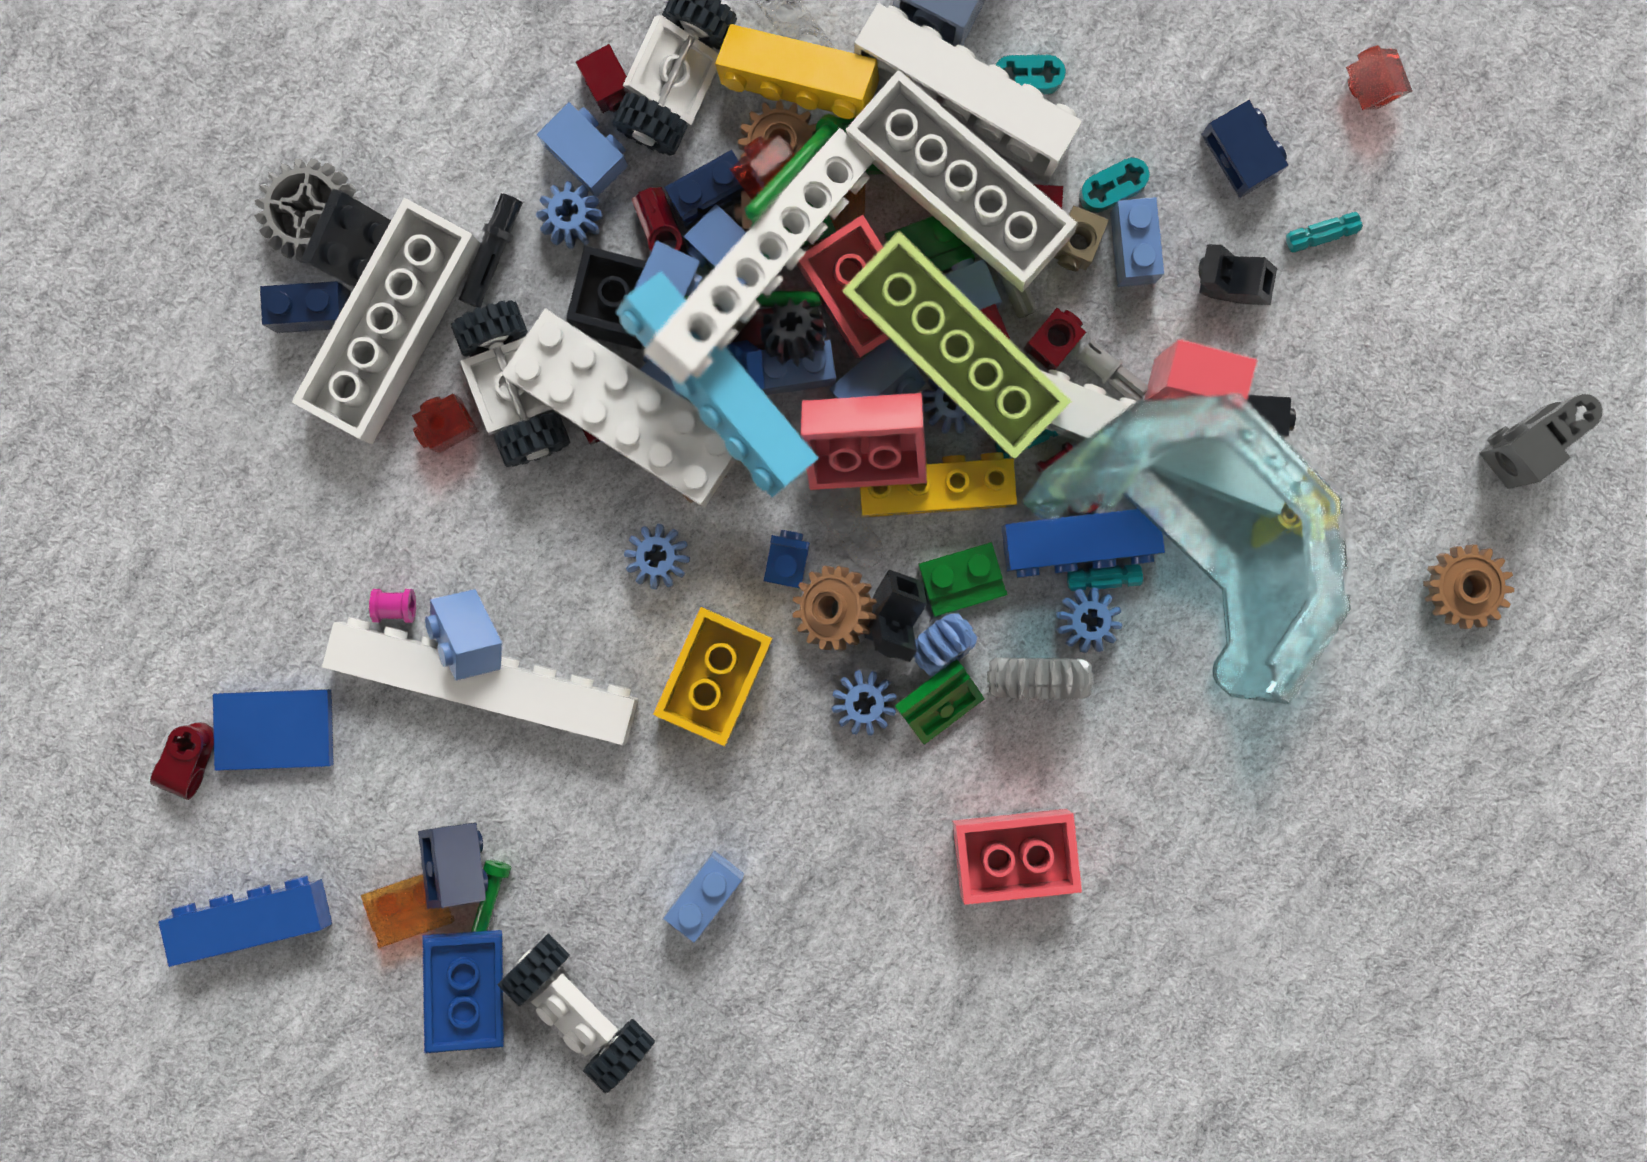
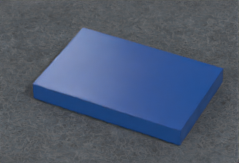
(273, 729)
(462, 991)

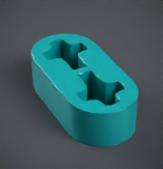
(1034, 65)
(1118, 192)

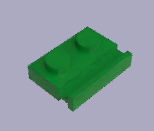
(935, 243)
(962, 579)
(940, 702)

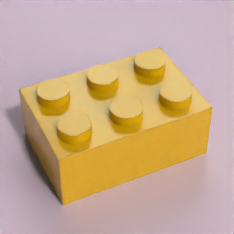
(713, 676)

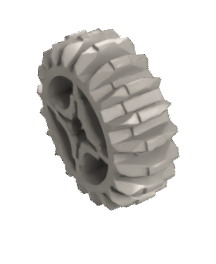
(276, 202)
(1040, 678)

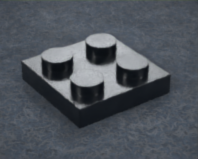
(345, 238)

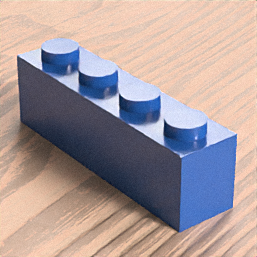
(1080, 539)
(244, 922)

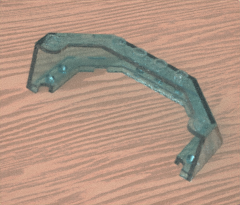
(1239, 511)

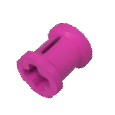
(392, 605)

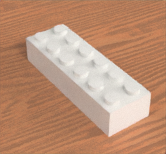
(981, 97)
(961, 181)
(387, 321)
(620, 407)

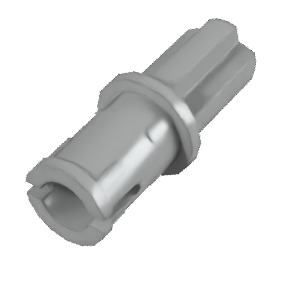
(1112, 371)

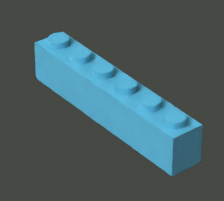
(724, 395)

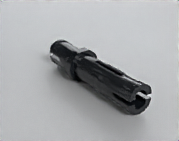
(491, 248)

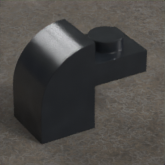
(1236, 277)
(897, 609)

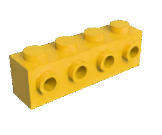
(796, 71)
(949, 488)

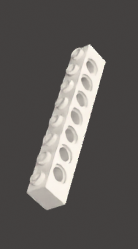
(673, 346)

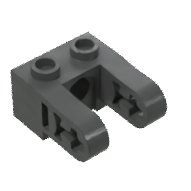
(1539, 443)

